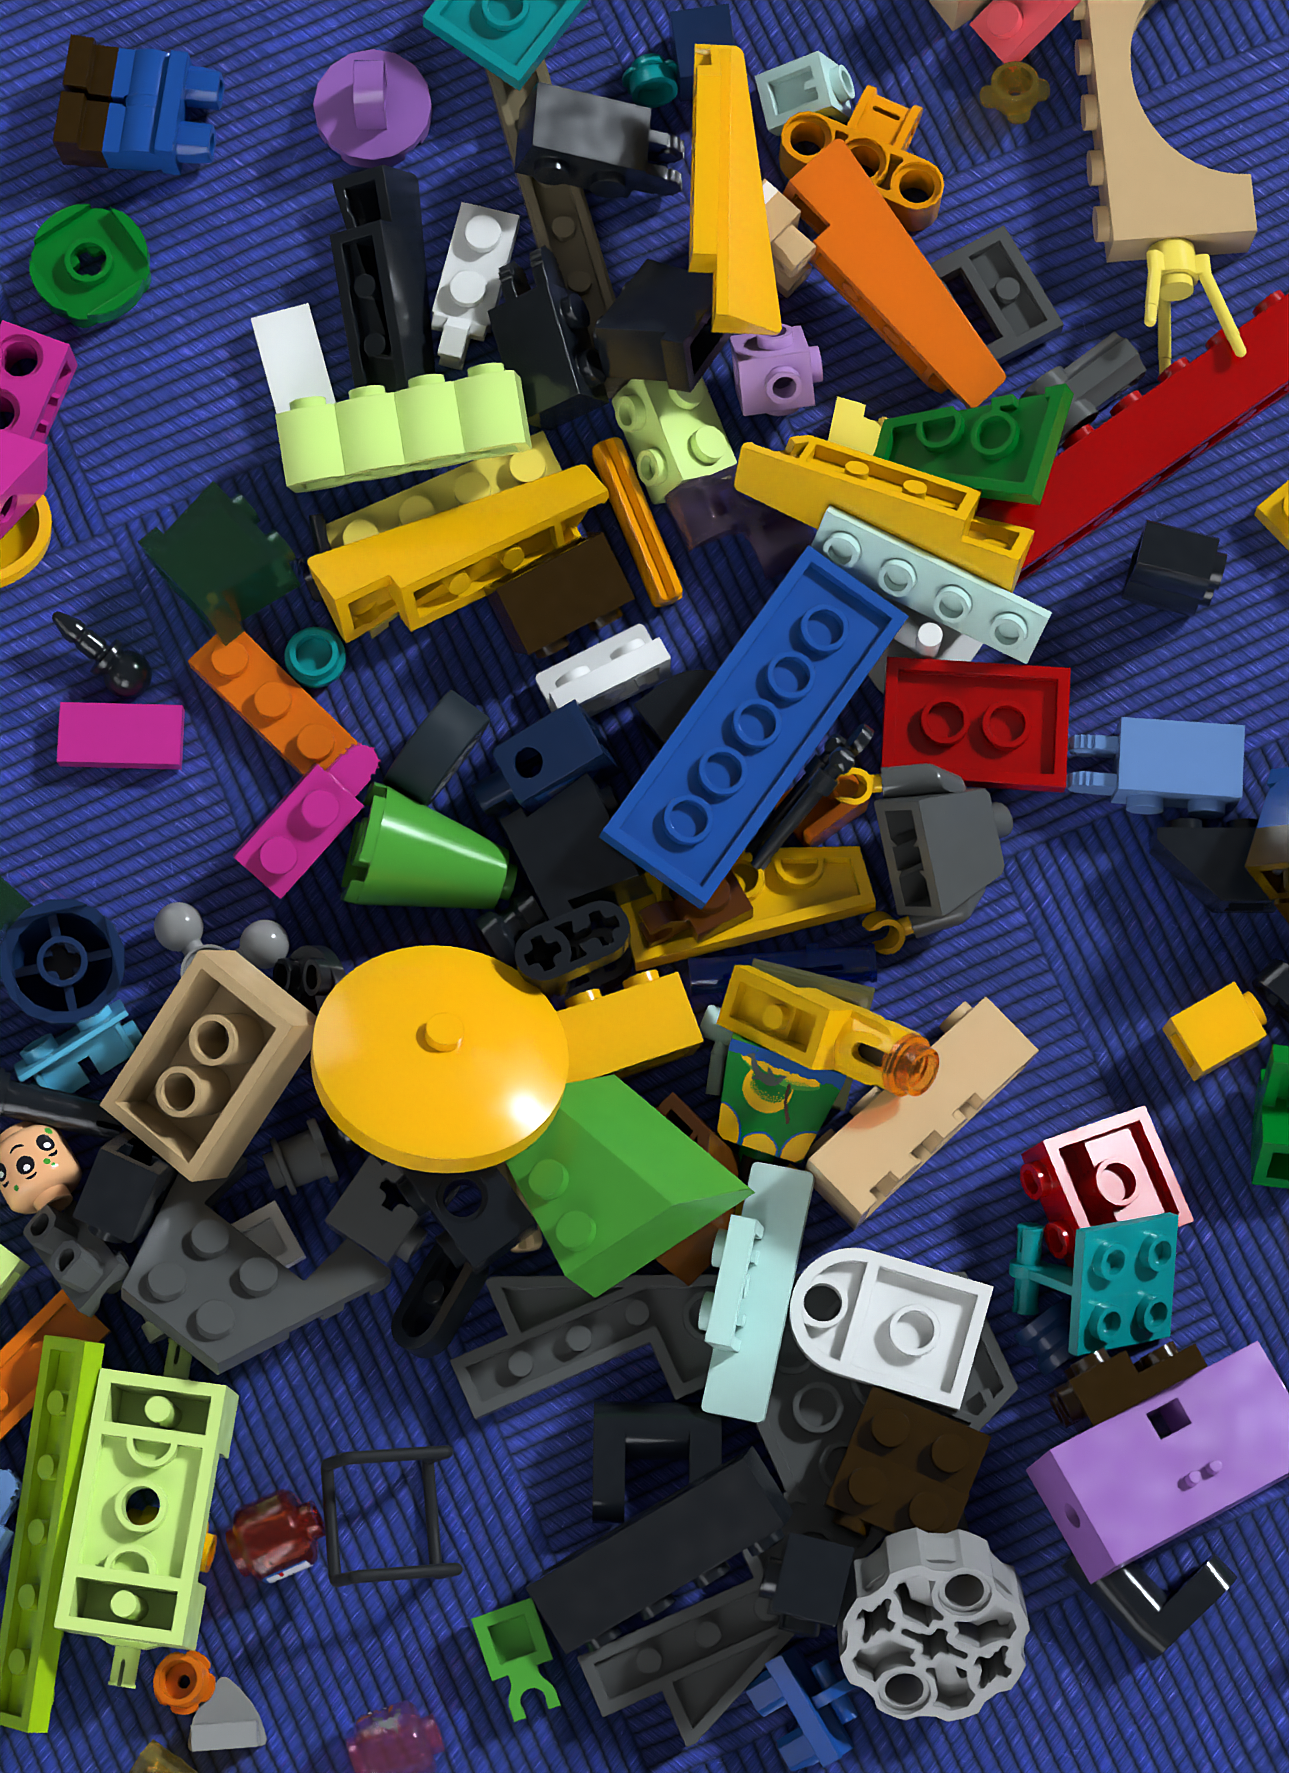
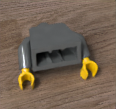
(936, 846)

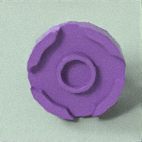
(372, 108)

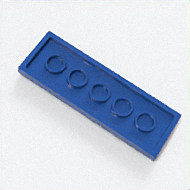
(753, 727)

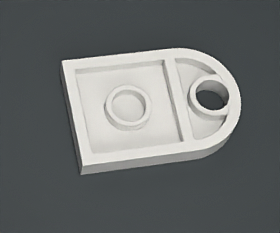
(895, 1326)

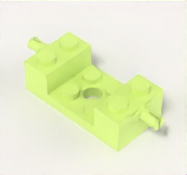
(142, 1580)

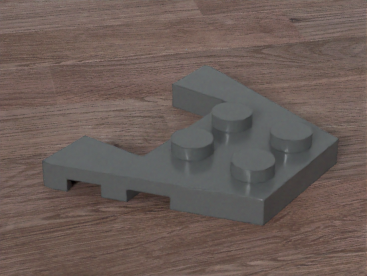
(222, 1290)

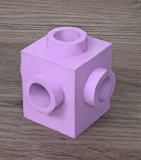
(775, 371)

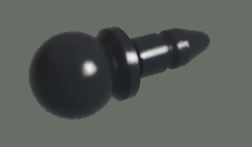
(124, 671)

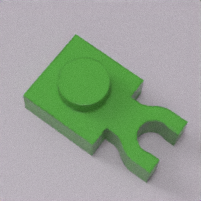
(514, 1648)

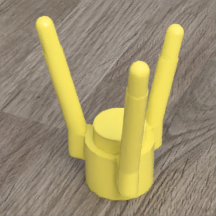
(1172, 277)

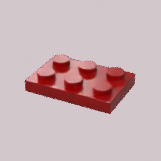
(978, 721)

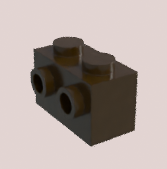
(559, 595)

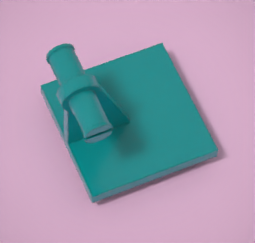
(1117, 1282)

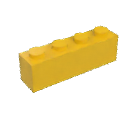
(629, 1028)

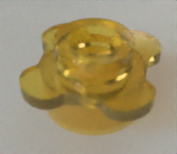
(1016, 78)

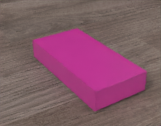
(120, 735)

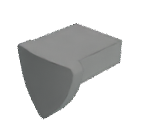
(226, 1721)

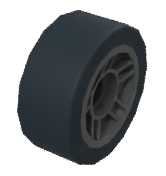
(437, 749)

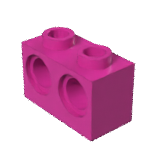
(38, 395)

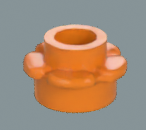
(168, 1677)

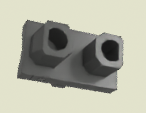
(76, 1258)

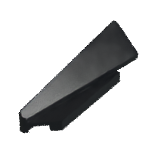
(383, 277)

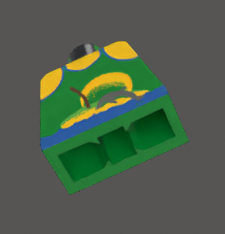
(772, 1104)

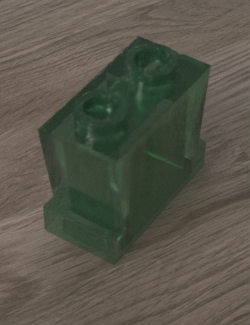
(221, 561)

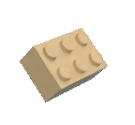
(212, 1065)

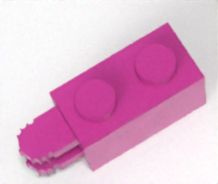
(307, 820)

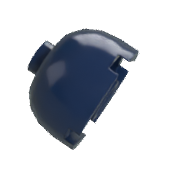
(62, 961)

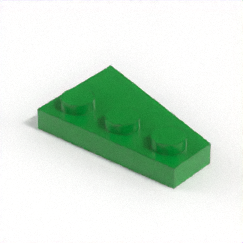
(991, 448)

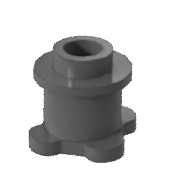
(299, 1159)

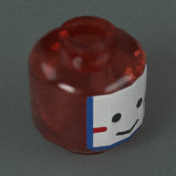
(275, 1536)

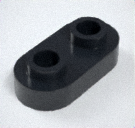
(435, 1304)

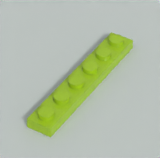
(43, 1530)

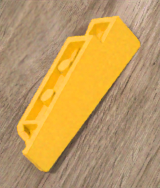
(727, 197)
(887, 495)
(451, 555)

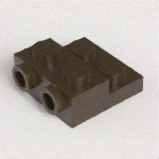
(1107, 1386)
(904, 1469)

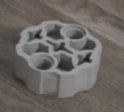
(920, 1619)

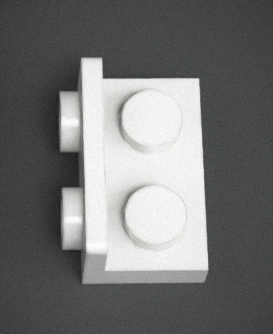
(607, 672)

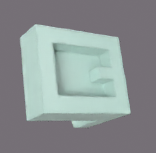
(805, 85)

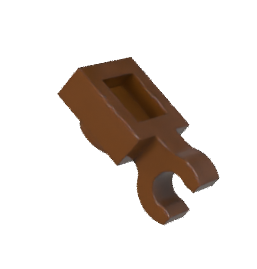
(722, 911)

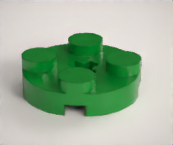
(85, 297)

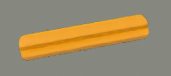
(637, 522)

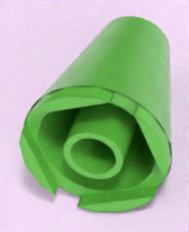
(421, 858)

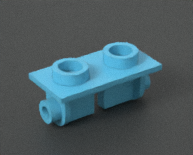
(100, 1037)

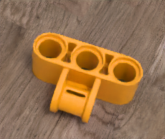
(879, 139)

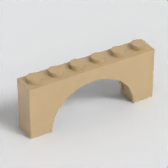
(1143, 181)

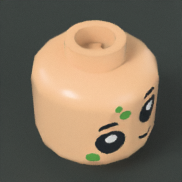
(37, 1168)

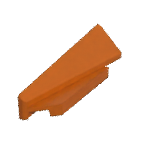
(887, 277)

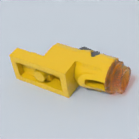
(827, 1033)

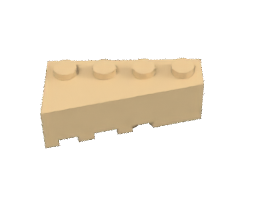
(899, 1134)

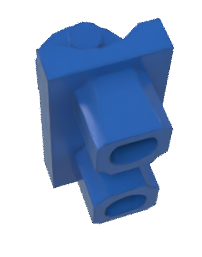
(817, 1703)

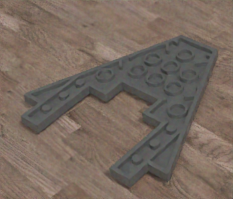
(722, 1643)

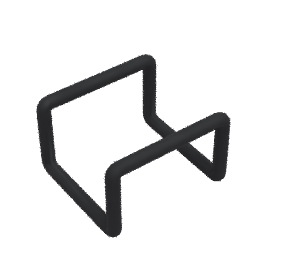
(436, 1568)

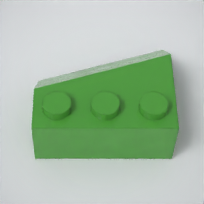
(618, 1183)

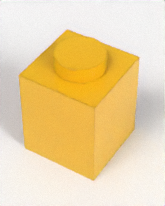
(1216, 1030)

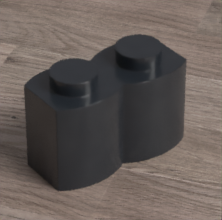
(1174, 569)

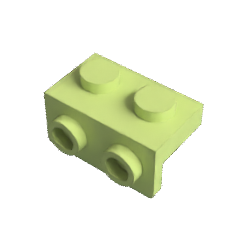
(671, 434)

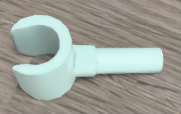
(722, 1039)

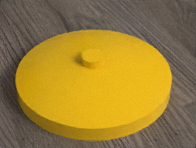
(439, 1059)

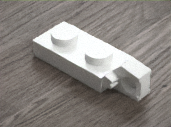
(470, 279)

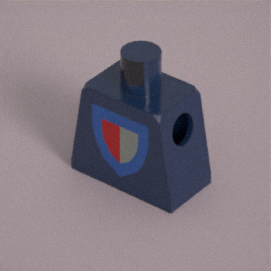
(565, 744)

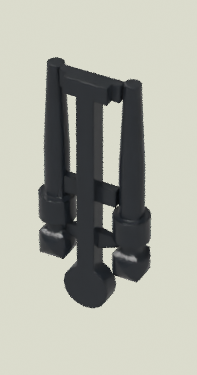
(817, 782)

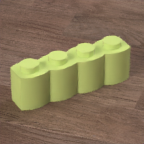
(403, 430)

